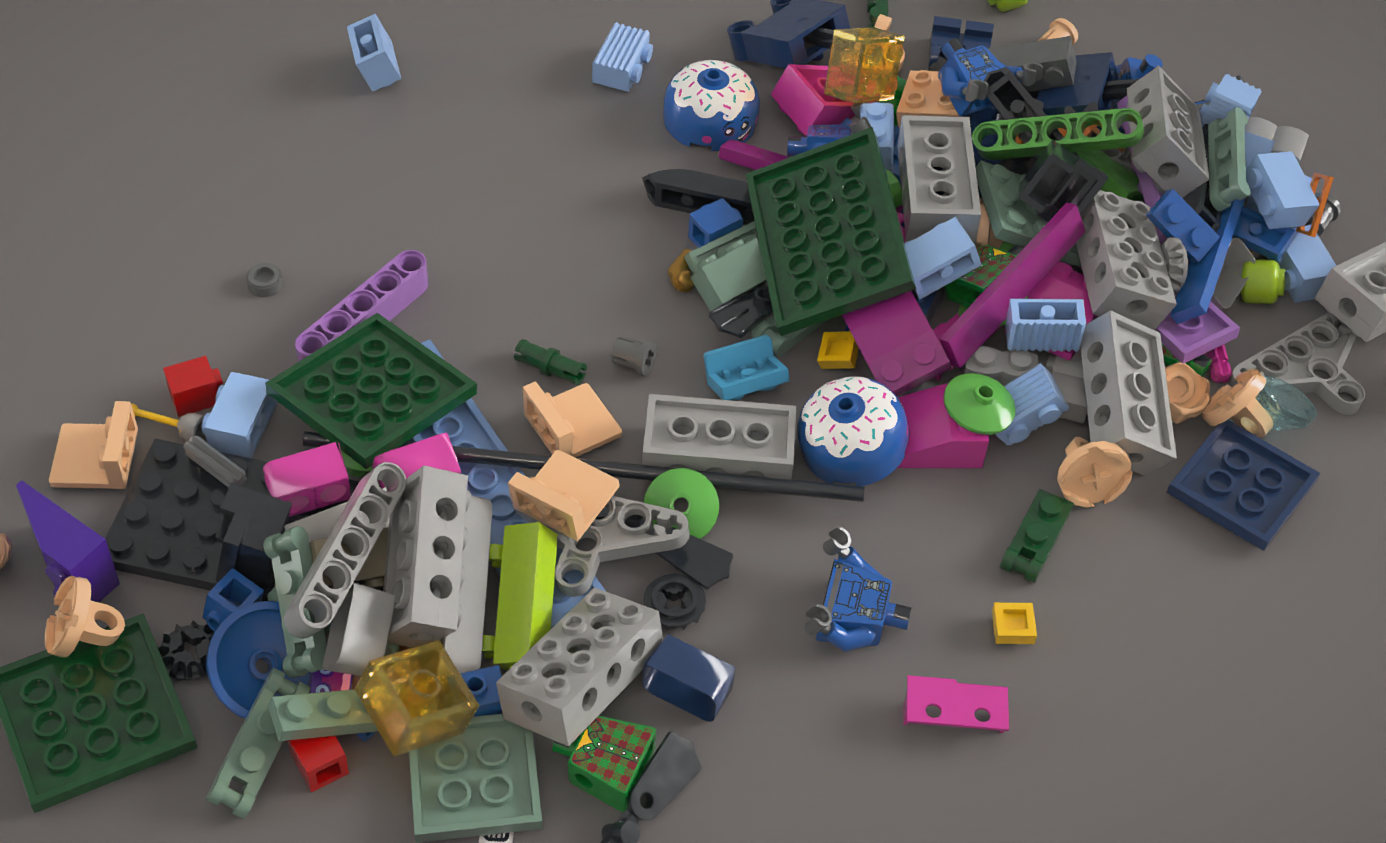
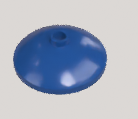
(236, 646)

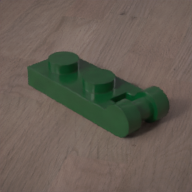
(1037, 535)

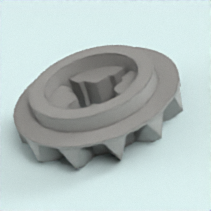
(1176, 262)

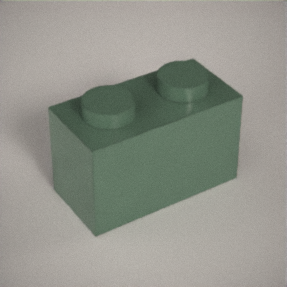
(730, 275)

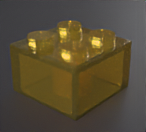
(864, 64)
(416, 697)

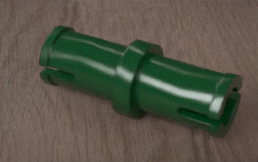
(550, 362)

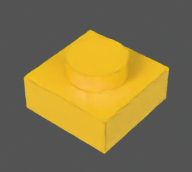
(838, 350)
(1014, 623)

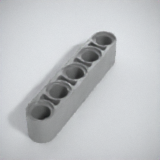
(332, 559)
(465, 643)

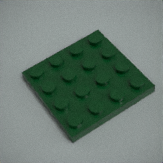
(371, 389)
(91, 715)

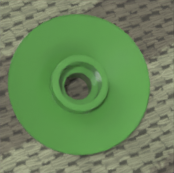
(979, 403)
(693, 487)

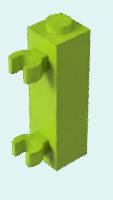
(524, 591)

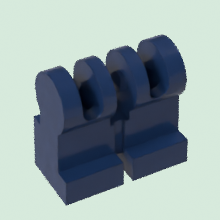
(946, 29)

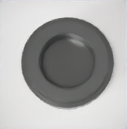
(264, 280)

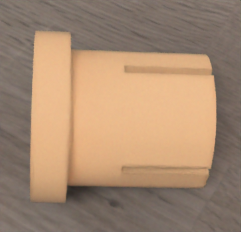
(1061, 28)

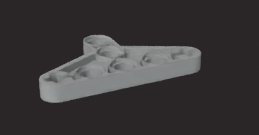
(1318, 356)
(616, 539)

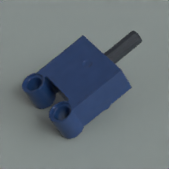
(792, 35)
(1093, 82)

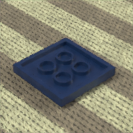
(1243, 483)

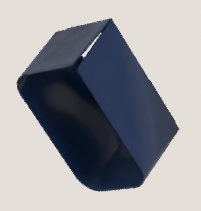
(688, 678)

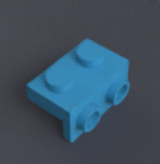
(744, 368)

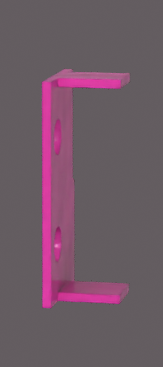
(956, 702)

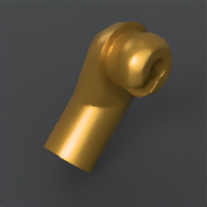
(680, 273)

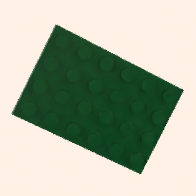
(828, 232)

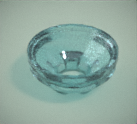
(1286, 405)

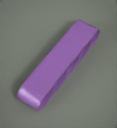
(383, 293)

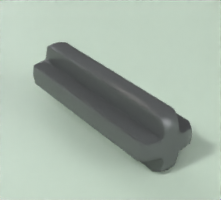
(214, 462)

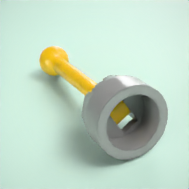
(188, 425)

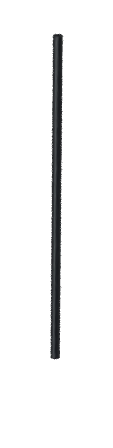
(645, 472)

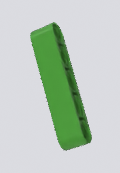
(1073, 141)

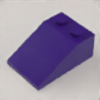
(68, 545)

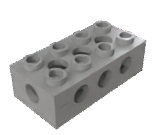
(1173, 134)
(941, 143)
(1124, 261)
(1358, 283)
(1128, 390)
(720, 436)
(426, 556)
(579, 666)

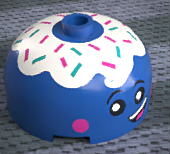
(711, 104)
(853, 431)

